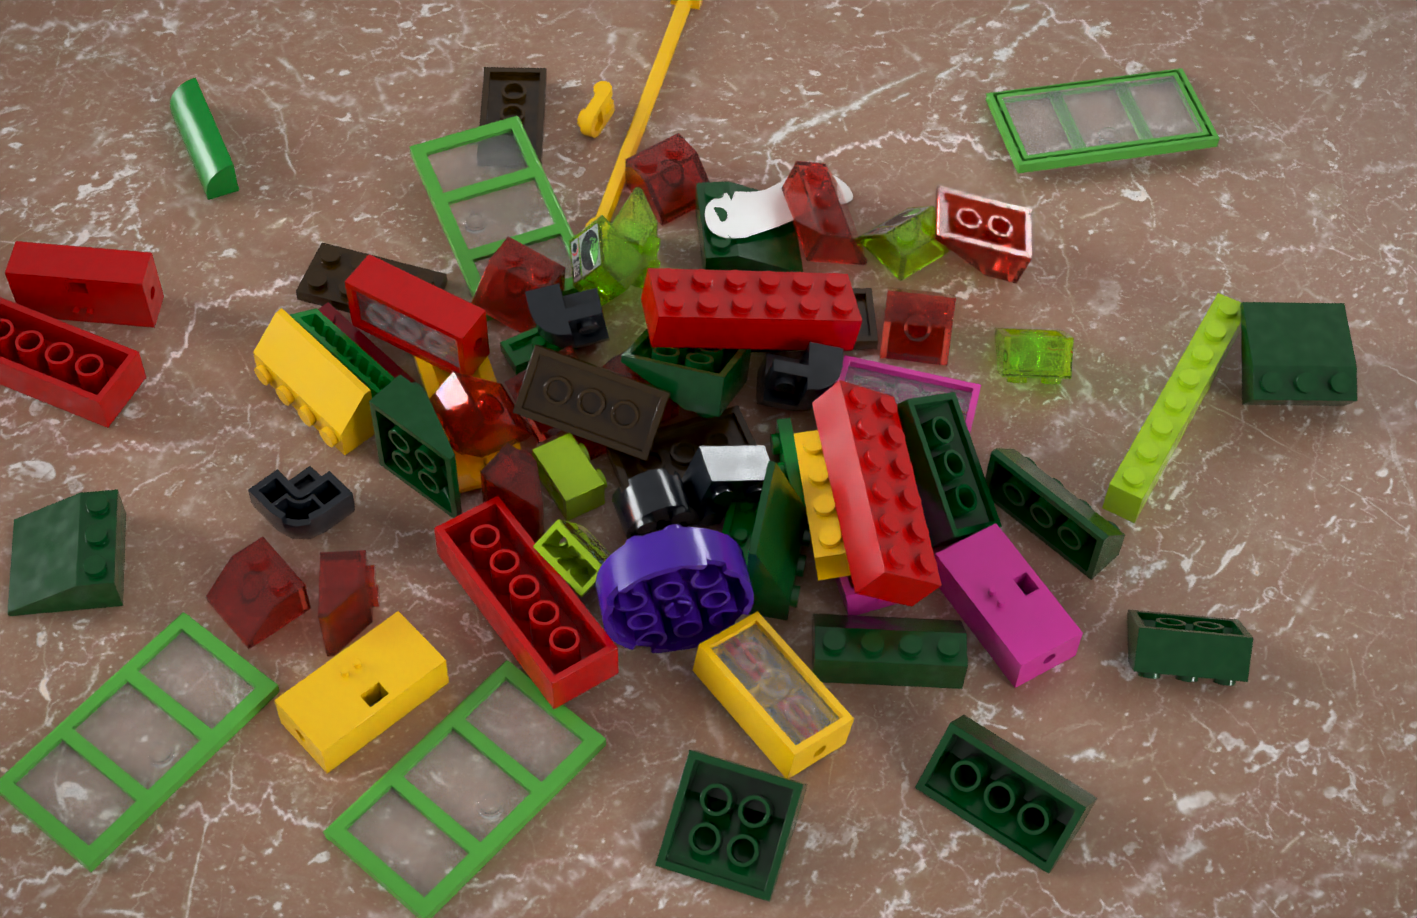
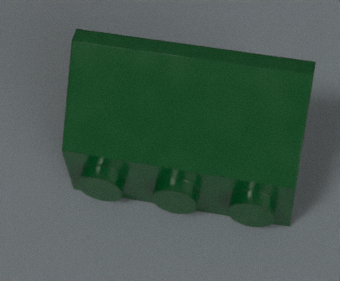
(1188, 647)

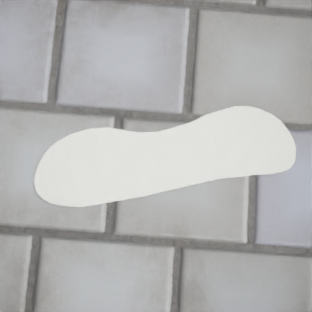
(754, 211)

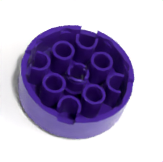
(673, 588)

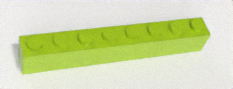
(1174, 409)

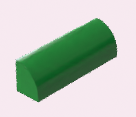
(203, 140)
(344, 349)

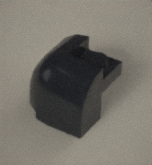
(568, 319)
(795, 382)
(303, 504)

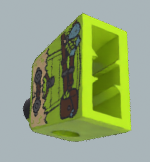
(575, 558)

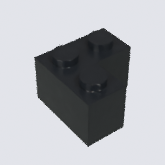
(722, 477)

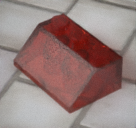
(822, 215)

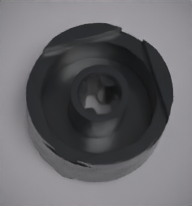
(653, 503)

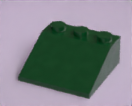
(767, 251)
(1297, 354)
(696, 377)
(414, 443)
(777, 546)
(69, 555)
(731, 824)

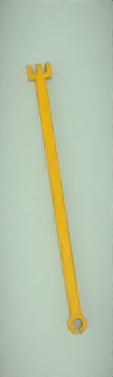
(645, 106)

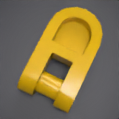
(598, 111)

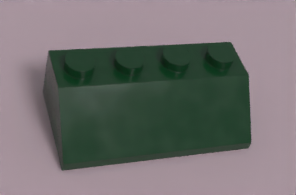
(946, 469)
(1052, 512)
(889, 651)
(1005, 793)

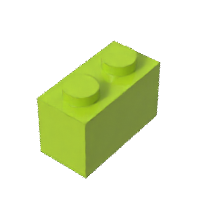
(569, 476)

